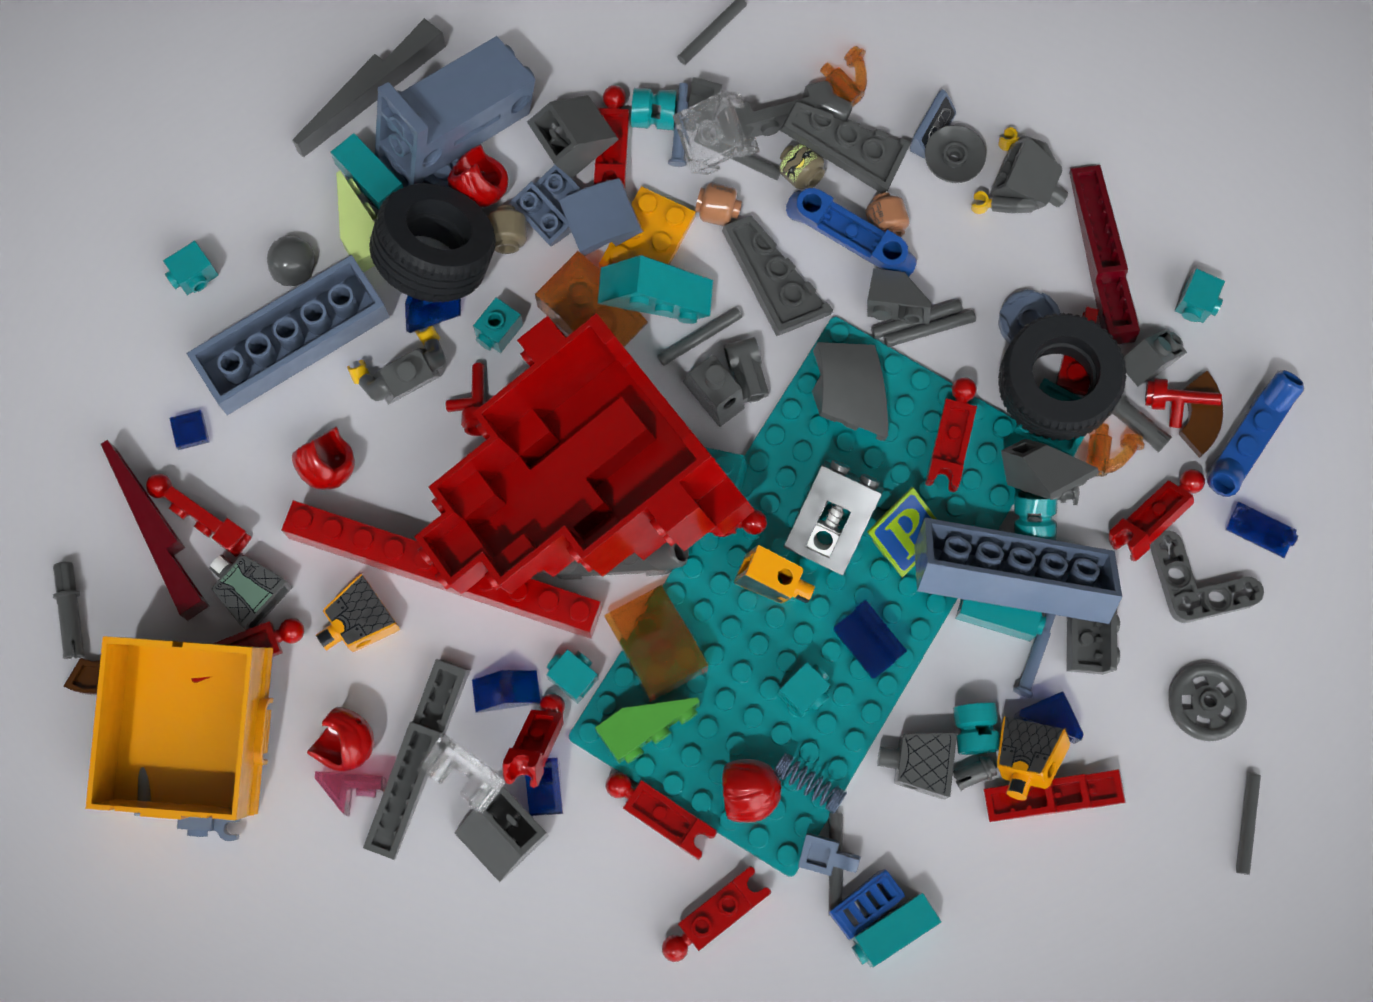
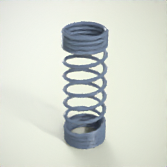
(836, 799)

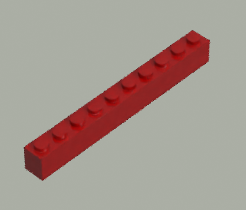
(401, 557)

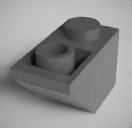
(897, 298)
(1153, 356)

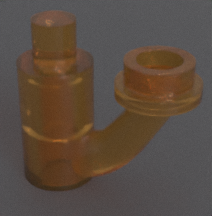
(842, 83)
(1100, 447)

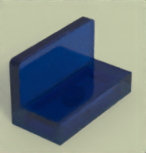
(869, 640)

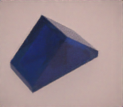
(423, 314)
(506, 690)
(1053, 712)
(547, 796)

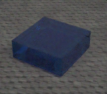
(189, 430)

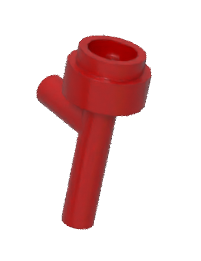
(1158, 394)
(470, 404)

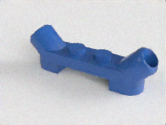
(850, 231)
(1254, 433)

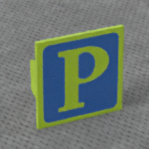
(899, 529)

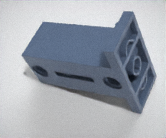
(451, 111)

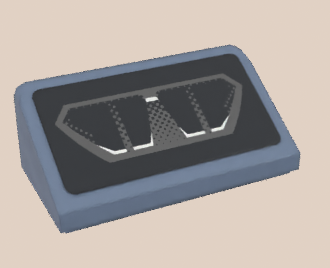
(939, 115)

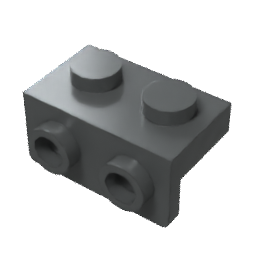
(1092, 646)

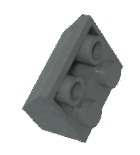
(572, 133)
(501, 834)

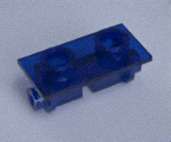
(1261, 530)

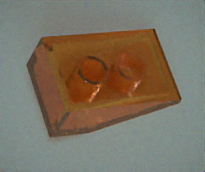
(572, 299)
(656, 643)

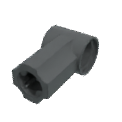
(744, 361)

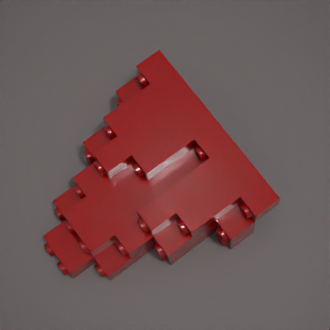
(574, 468)

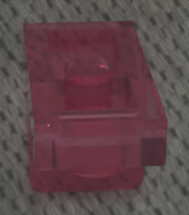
(340, 787)

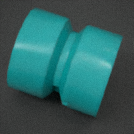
(642, 108)
(1035, 525)
(973, 717)

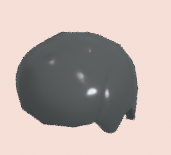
(290, 260)

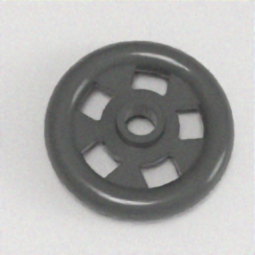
(1187, 718)

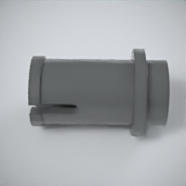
(975, 773)

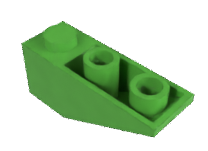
(637, 725)

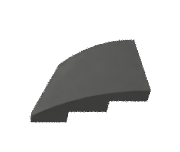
(851, 387)

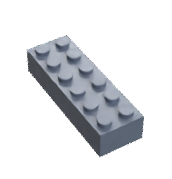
(288, 335)
(1017, 571)

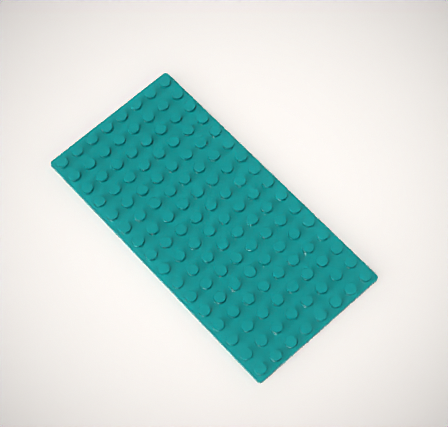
(762, 643)

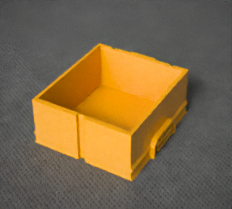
(192, 738)

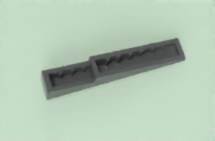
(362, 88)
(407, 777)

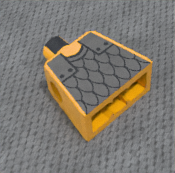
(761, 572)
(356, 618)
(1030, 755)

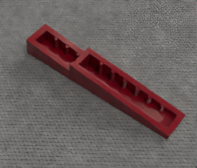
(1104, 254)
(158, 536)

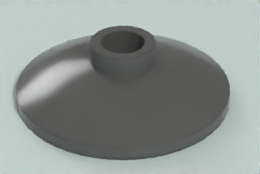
(961, 143)

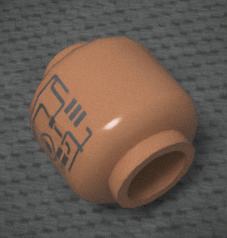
(718, 204)
(888, 213)

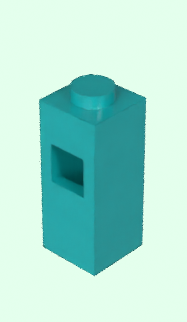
(365, 169)
(1002, 619)
(895, 931)

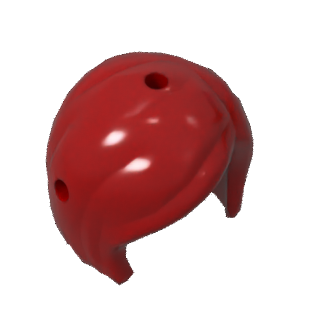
(480, 186)
(325, 461)
(345, 741)
(750, 790)

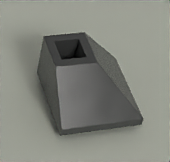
(1044, 469)

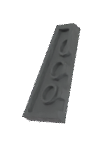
(859, 151)
(775, 282)

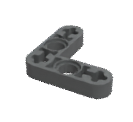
(1188, 590)

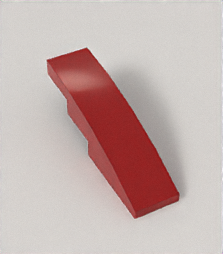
(1061, 796)

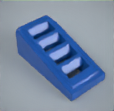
(889, 886)

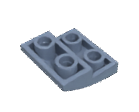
(542, 207)
(600, 216)

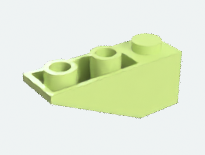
(354, 222)

